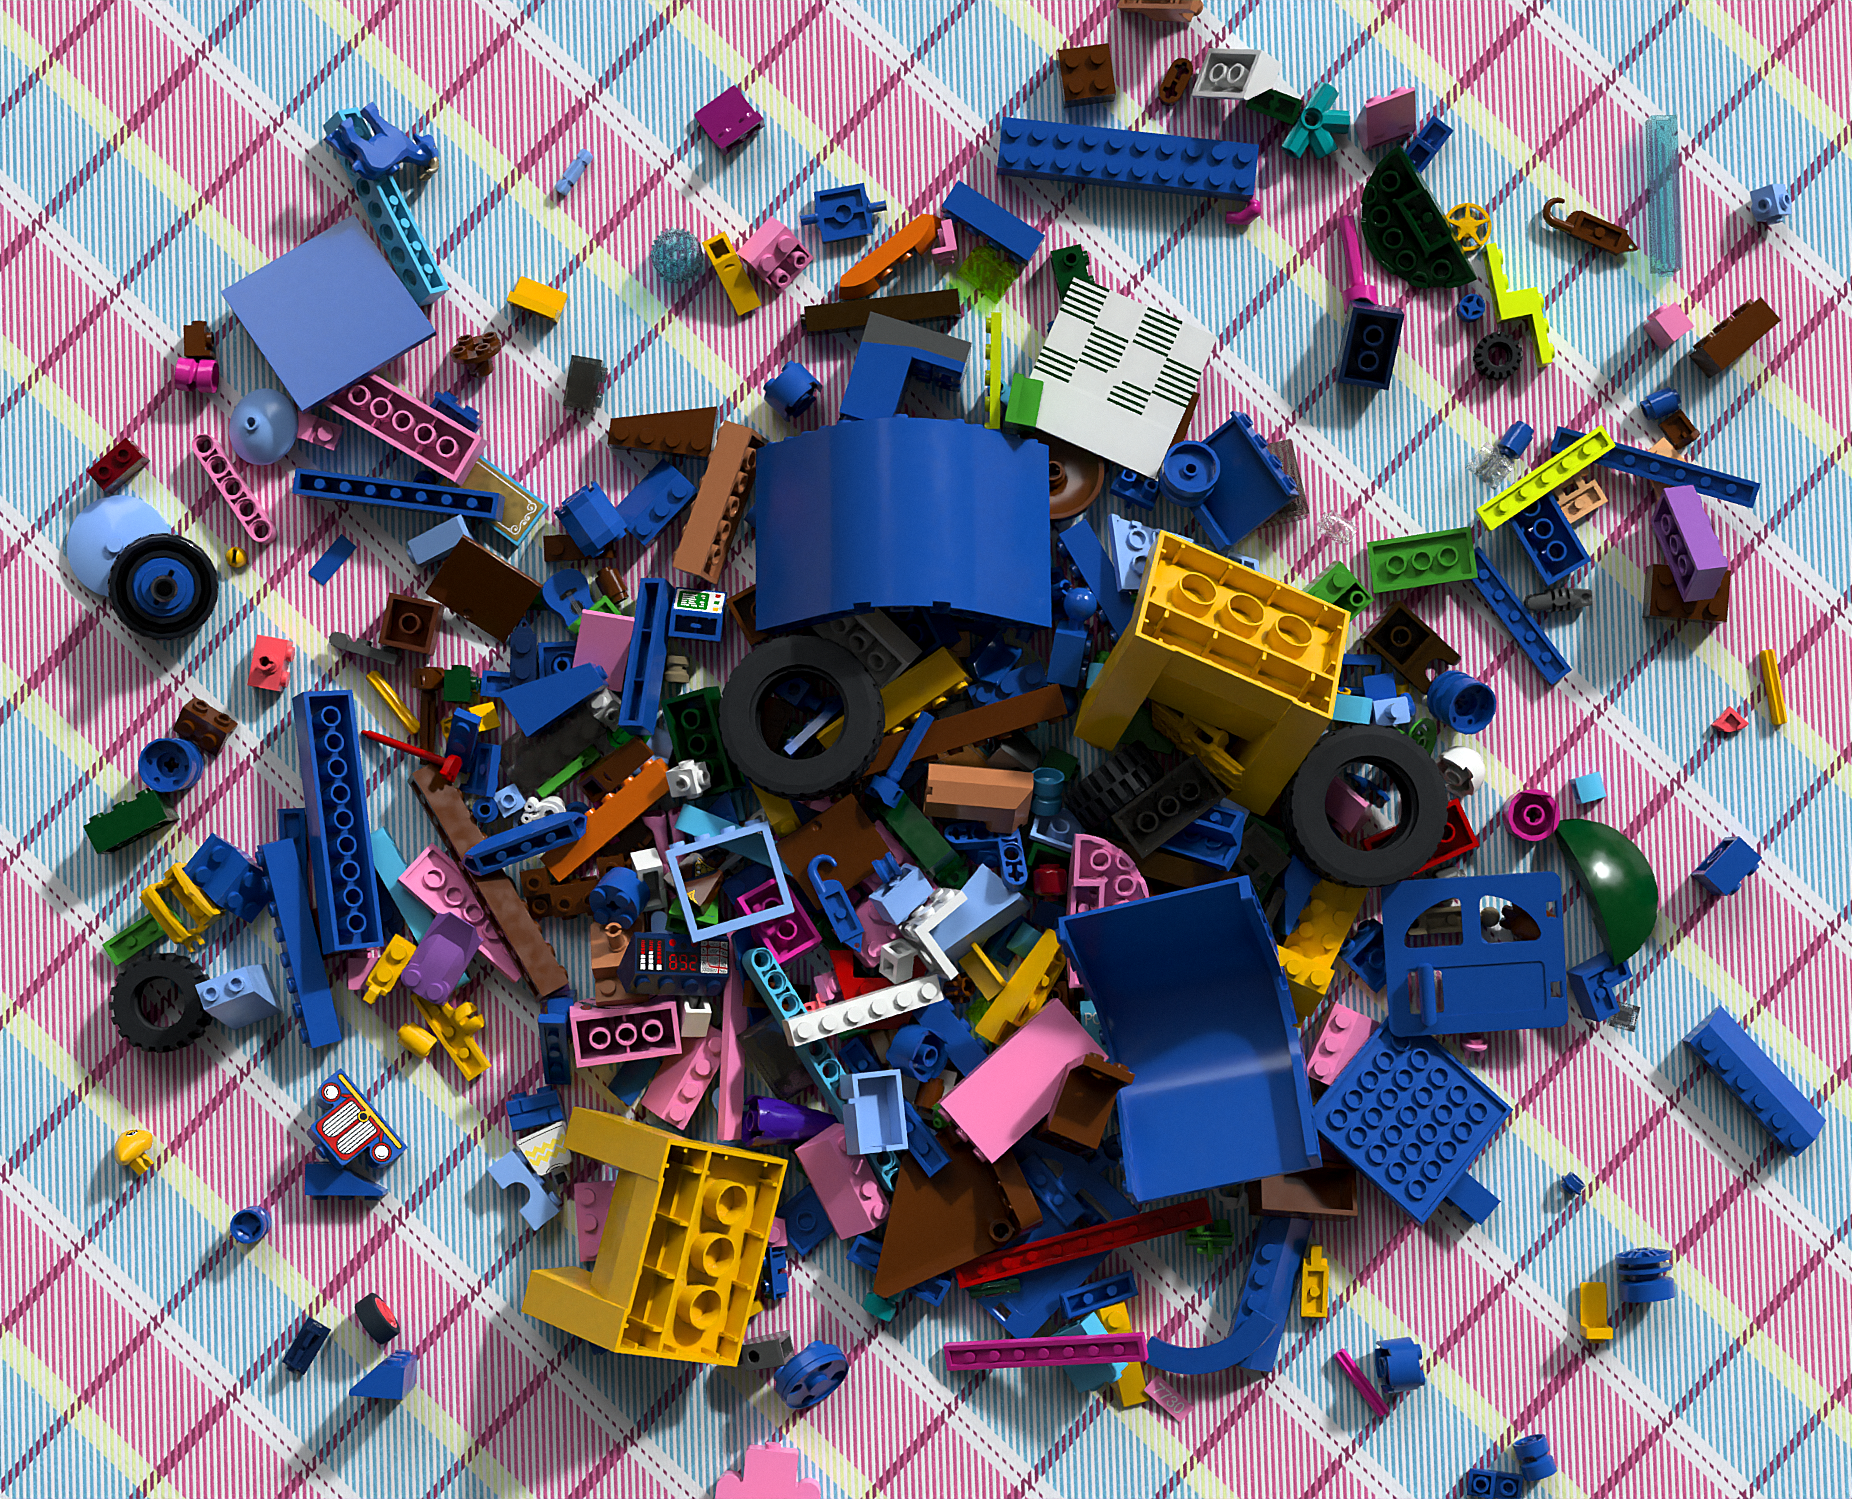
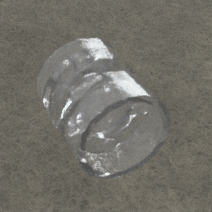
(1490, 465)

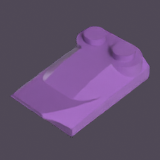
(441, 958)

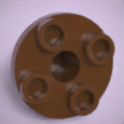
(476, 353)

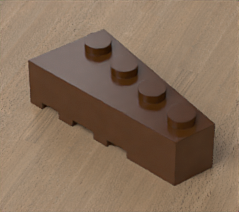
(671, 433)

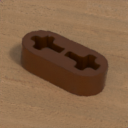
(1180, 84)

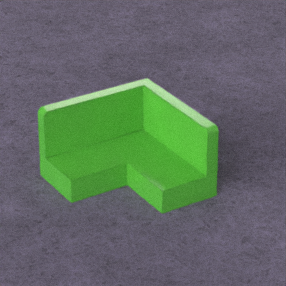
(1023, 403)

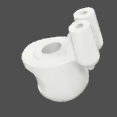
(547, 806)

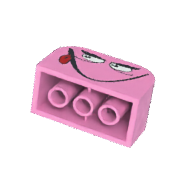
(624, 1030)

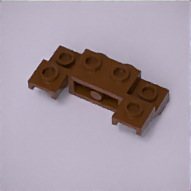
(565, 897)

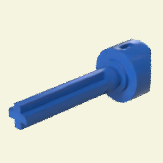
(887, 786)

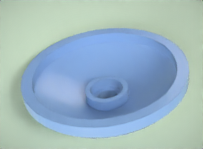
(273, 428)

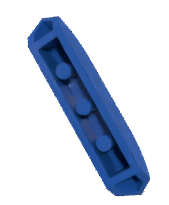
(524, 842)

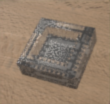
(1626, 1018)

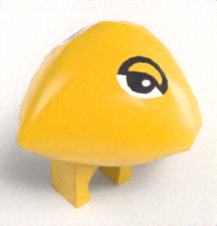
(131, 1150)

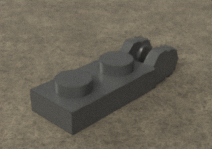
(364, 648)

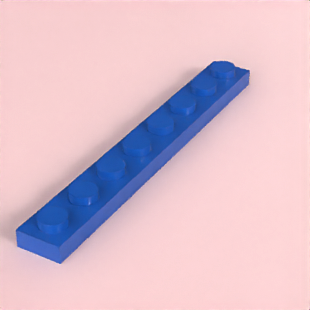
(1667, 470)

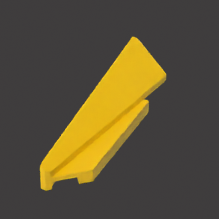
(1024, 991)

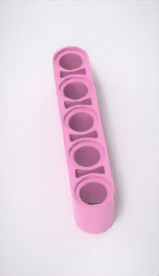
(225, 480)

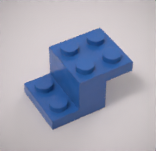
(228, 877)

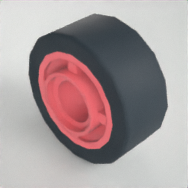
(377, 1318)

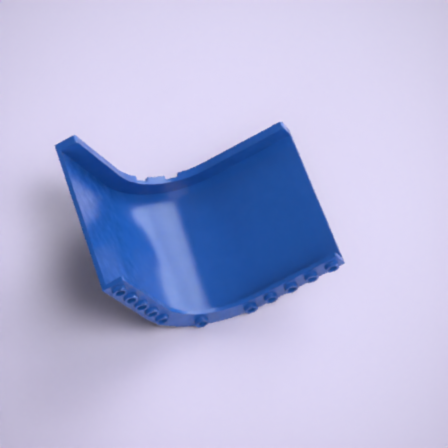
(902, 522)
(1206, 1026)

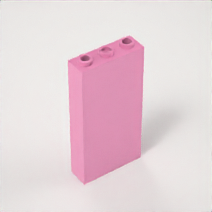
(1016, 1081)

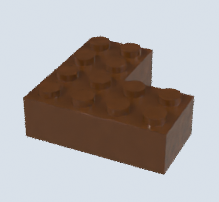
(1311, 1194)

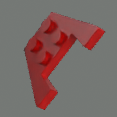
(854, 987)

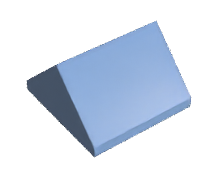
(1056, 830)

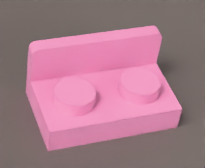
(948, 251)

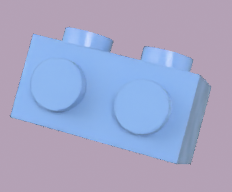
(901, 895)

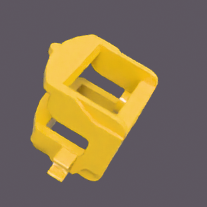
(192, 897)

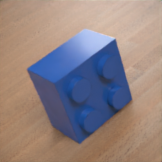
(1727, 866)

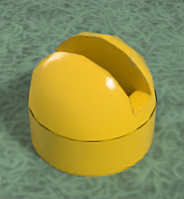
(241, 557)

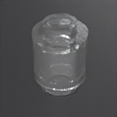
(1336, 527)

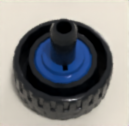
(163, 586)

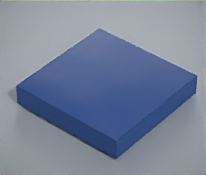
(805, 1220)

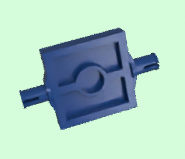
(843, 213)

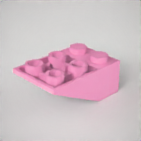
(1387, 118)

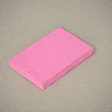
(604, 642)

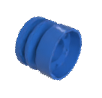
(1461, 702)
(156, 766)
(1644, 1273)

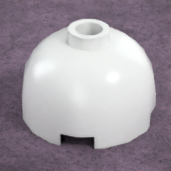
(1461, 770)

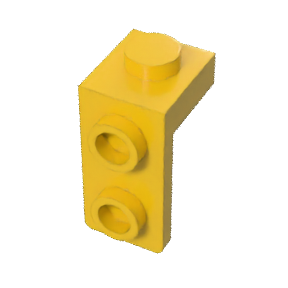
(1594, 1312)

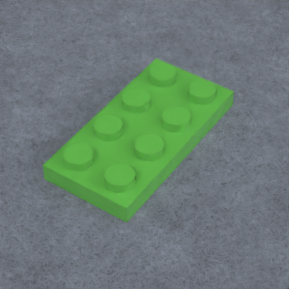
(1422, 560)

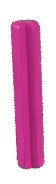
(1361, 1382)

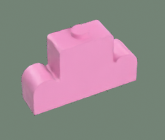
(768, 1474)

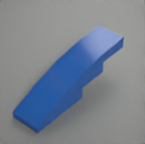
(1428, 143)

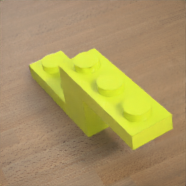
(1517, 305)

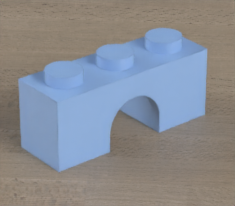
(542, 1203)

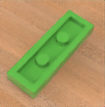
(136, 938)

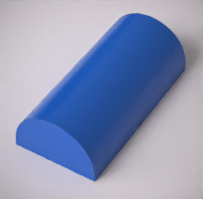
(1548, 539)

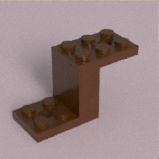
(1083, 1104)

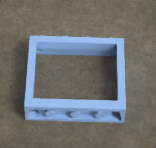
(704, 841)

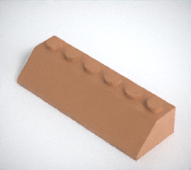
(719, 503)

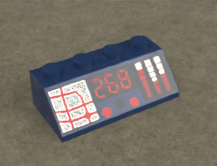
(674, 965)

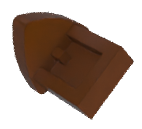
(1679, 430)

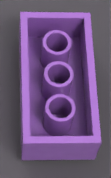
(1689, 543)

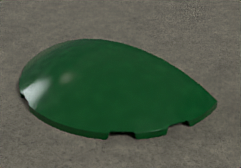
(1409, 227)
(1615, 883)

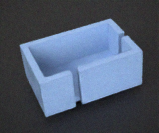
(873, 1112)

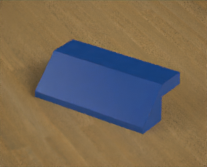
(1209, 839)

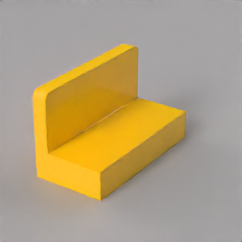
(538, 299)
(983, 973)

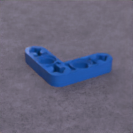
(1001, 842)

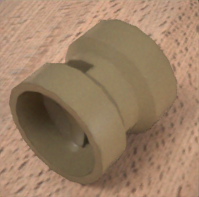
(676, 669)

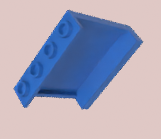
(1248, 486)

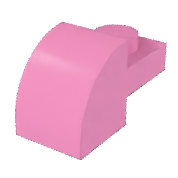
(318, 431)

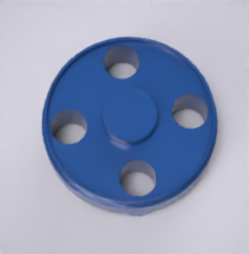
(811, 1375)

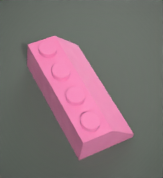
(685, 1078)
(843, 1183)

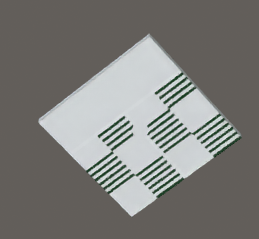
(1118, 376)

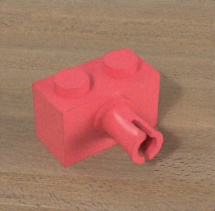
(271, 663)

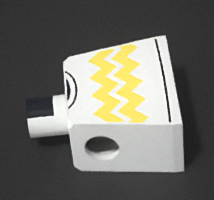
(546, 1151)

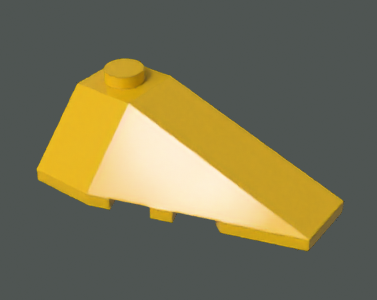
(1132, 1383)

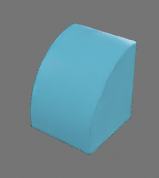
(1588, 788)
(1024, 940)

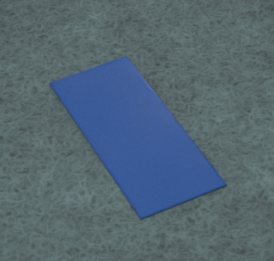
(332, 559)

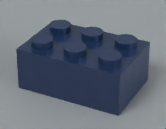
(1369, 345)

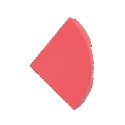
(1729, 721)

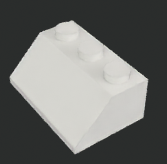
(1235, 74)

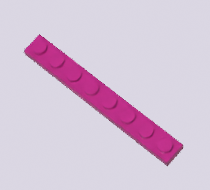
(1046, 1351)

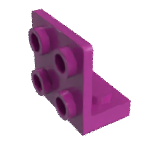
(729, 120)

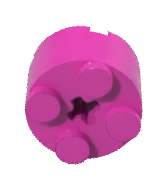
(1537, 802)

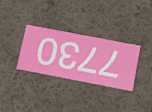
(1168, 1398)

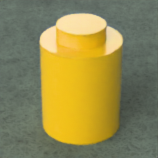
(416, 1040)

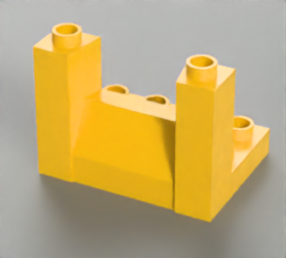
(1226, 653)
(674, 1247)

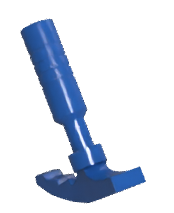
(1363, 783)

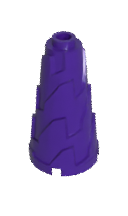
(780, 1122)

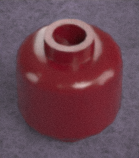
(1050, 882)

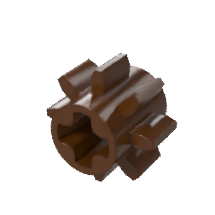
(959, 989)

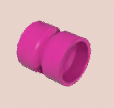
(197, 375)

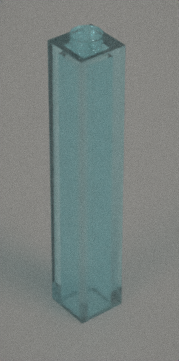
(1663, 195)

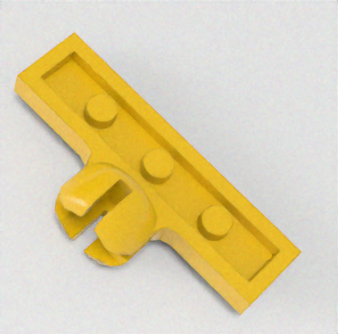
(456, 1033)

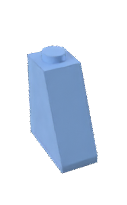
(439, 541)

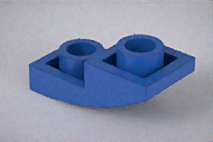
(1495, 1484)

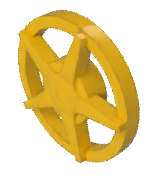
(1467, 226)

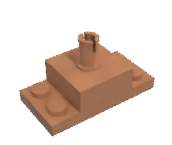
(1164, 9)
(607, 951)

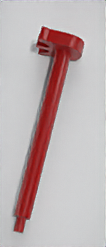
(451, 764)

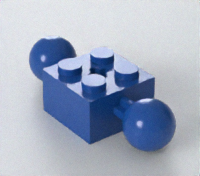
(1071, 644)

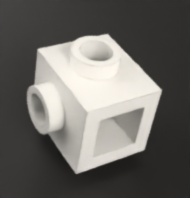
(688, 779)

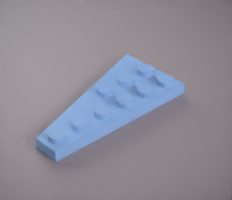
(1130, 549)

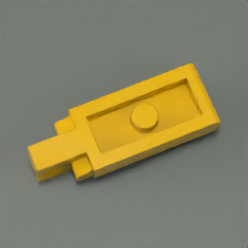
(389, 968)
(1314, 1284)

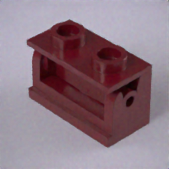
(118, 466)

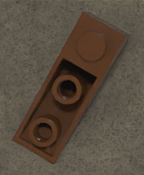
(614, 768)

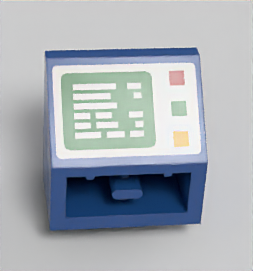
(698, 615)

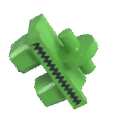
(1220, 1237)

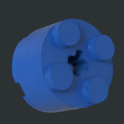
(791, 391)
(619, 897)
(918, 1052)
(1399, 1365)

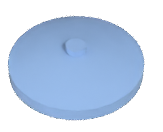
(104, 532)

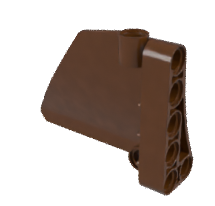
(952, 1215)

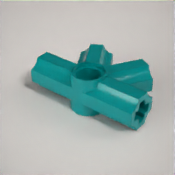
(1326, 123)

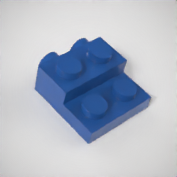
(1366, 954)

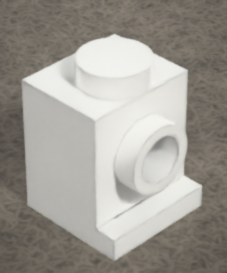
(606, 708)
(897, 960)

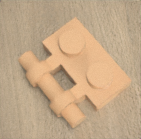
(1581, 501)

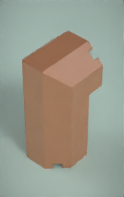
(980, 794)

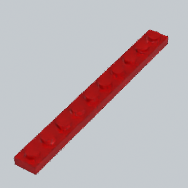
(1085, 1242)

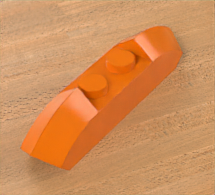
(915, 237)

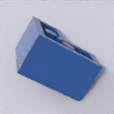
(1593, 986)

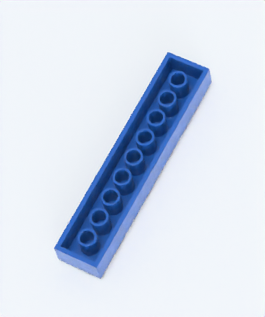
(1127, 159)
(337, 821)

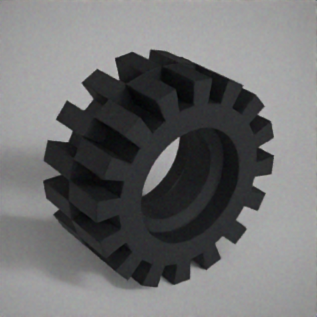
(1513, 356)

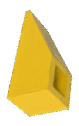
(731, 273)

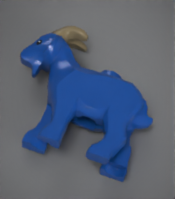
(385, 150)

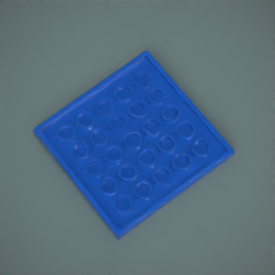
(1408, 1118)

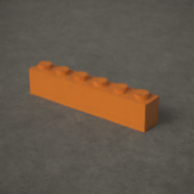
(611, 818)

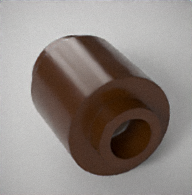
(611, 584)
(929, 1094)

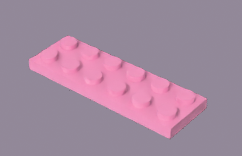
(442, 888)

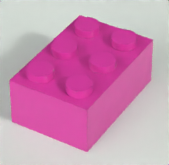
(784, 936)

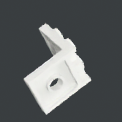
(925, 918)

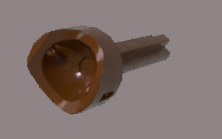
(428, 680)

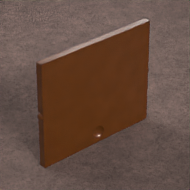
(483, 588)
(841, 833)

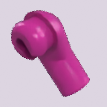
(1245, 217)

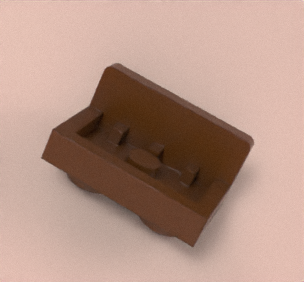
(204, 726)

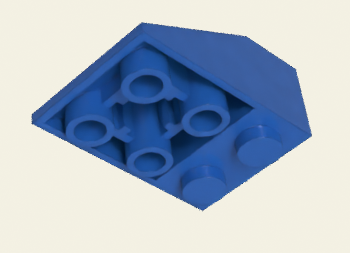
(1299, 883)

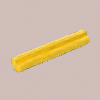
(1773, 687)
(393, 702)

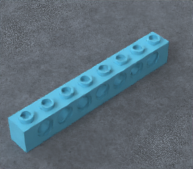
(393, 222)

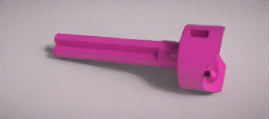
(1358, 290)

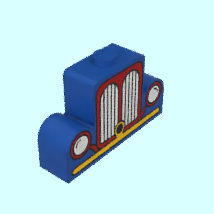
(351, 1126)

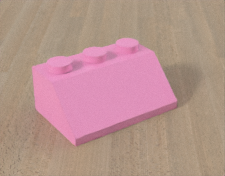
(1337, 1042)

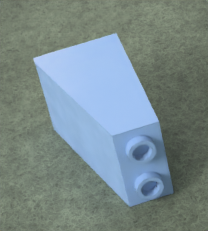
(983, 914)
(240, 996)

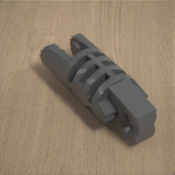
(1559, 599)

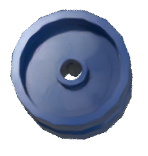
(1189, 473)

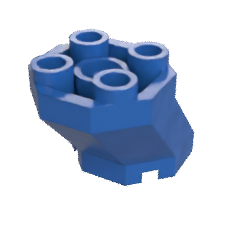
(591, 519)

